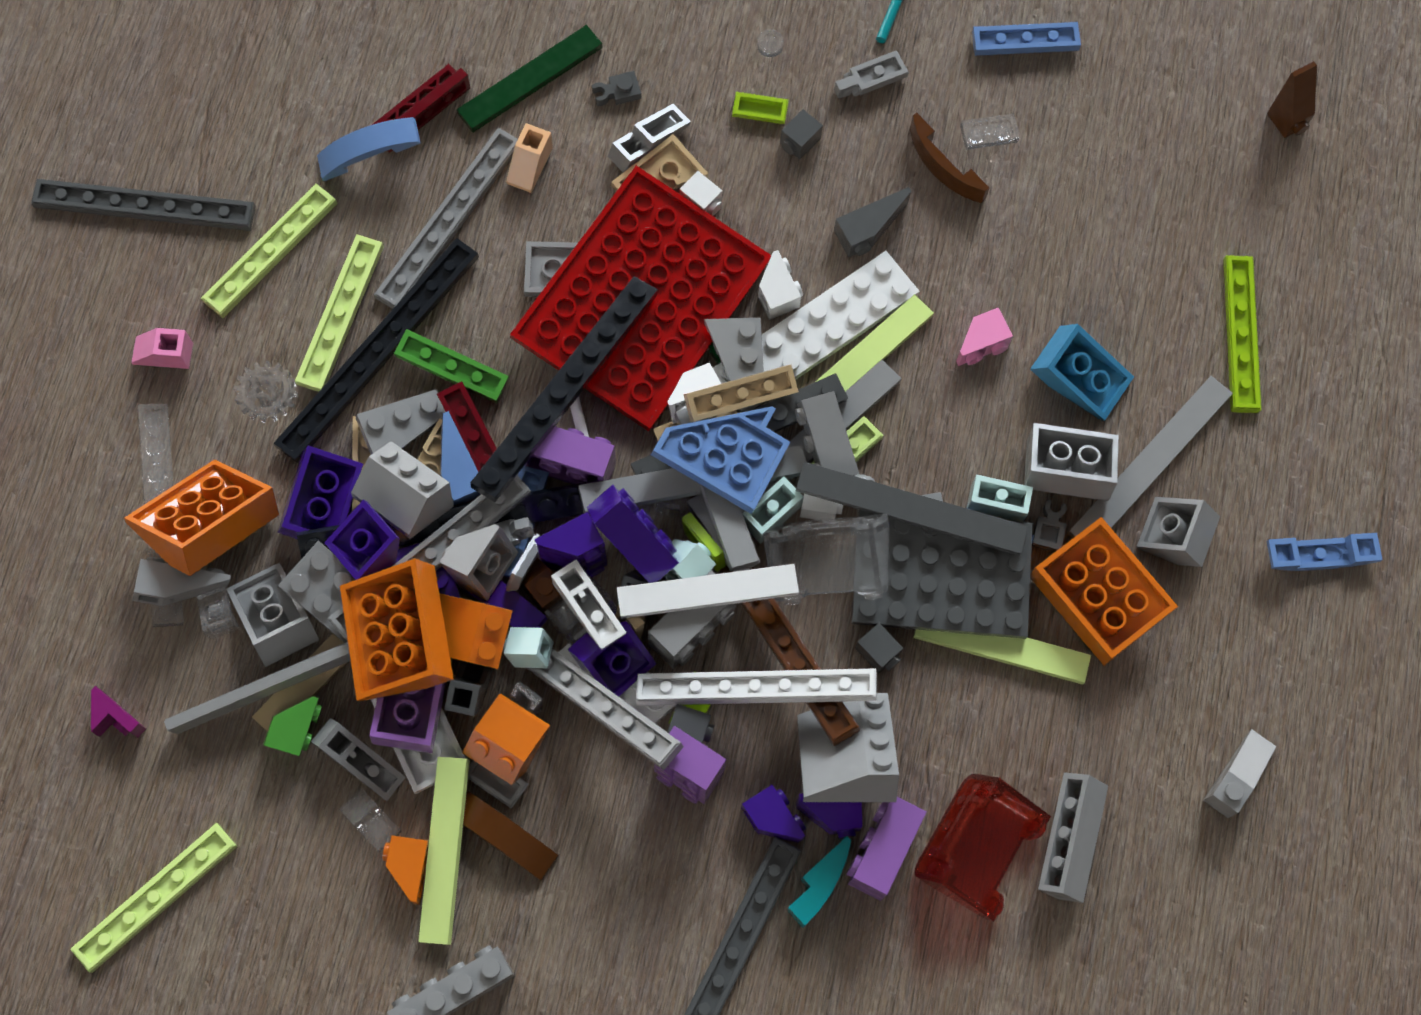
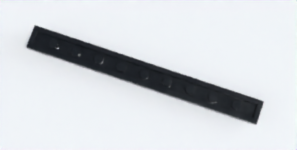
(376, 350)
(563, 390)
(538, 507)

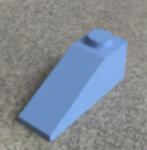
(456, 463)

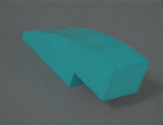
(820, 884)

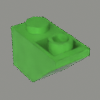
(290, 727)

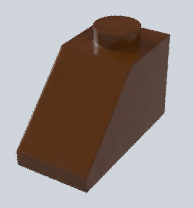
(540, 587)

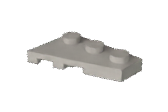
(738, 345)
(400, 421)

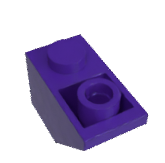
(771, 817)

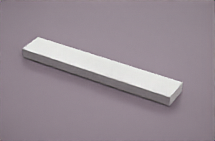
(707, 591)

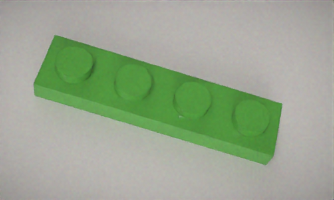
(451, 365)

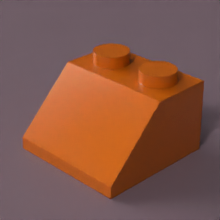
(506, 739)

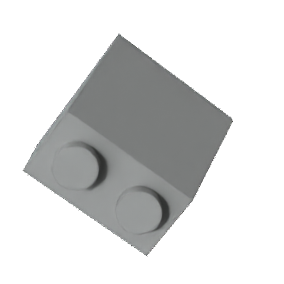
(1179, 530)
(479, 560)

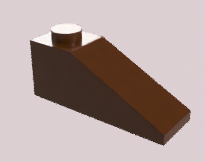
(1295, 102)

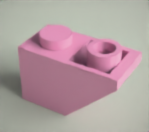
(985, 336)
(163, 348)

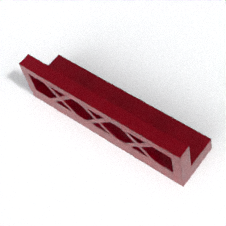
(436, 99)
(468, 422)

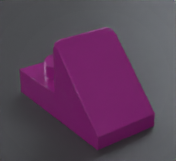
(107, 713)

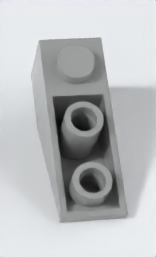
(163, 585)

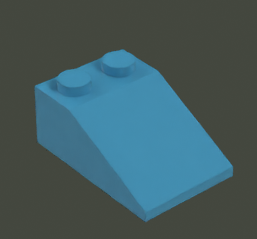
(1082, 371)

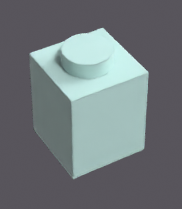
(528, 647)

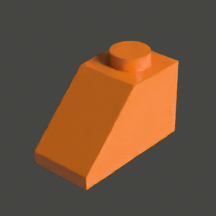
(407, 863)

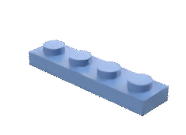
(1026, 38)

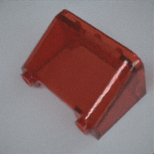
(979, 842)

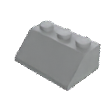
(402, 490)

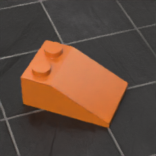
(475, 630)

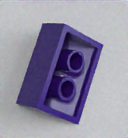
(319, 492)
(571, 542)

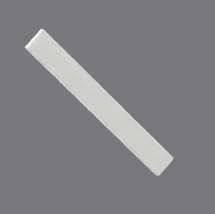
(757, 687)

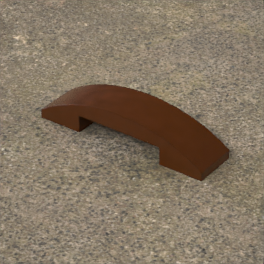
(966, 185)
(507, 837)

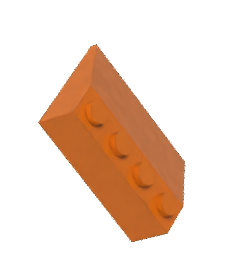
(204, 516)
(1102, 591)
(396, 631)

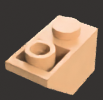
(529, 157)

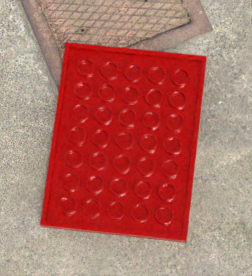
(674, 247)

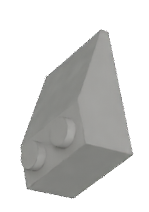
(271, 616)

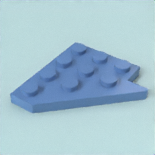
(726, 454)

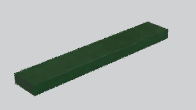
(529, 78)

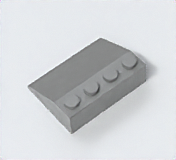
(857, 768)

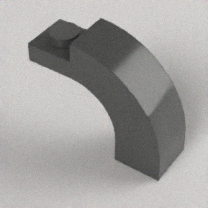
(468, 688)

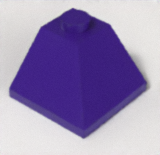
(364, 542)
(615, 665)
(833, 817)

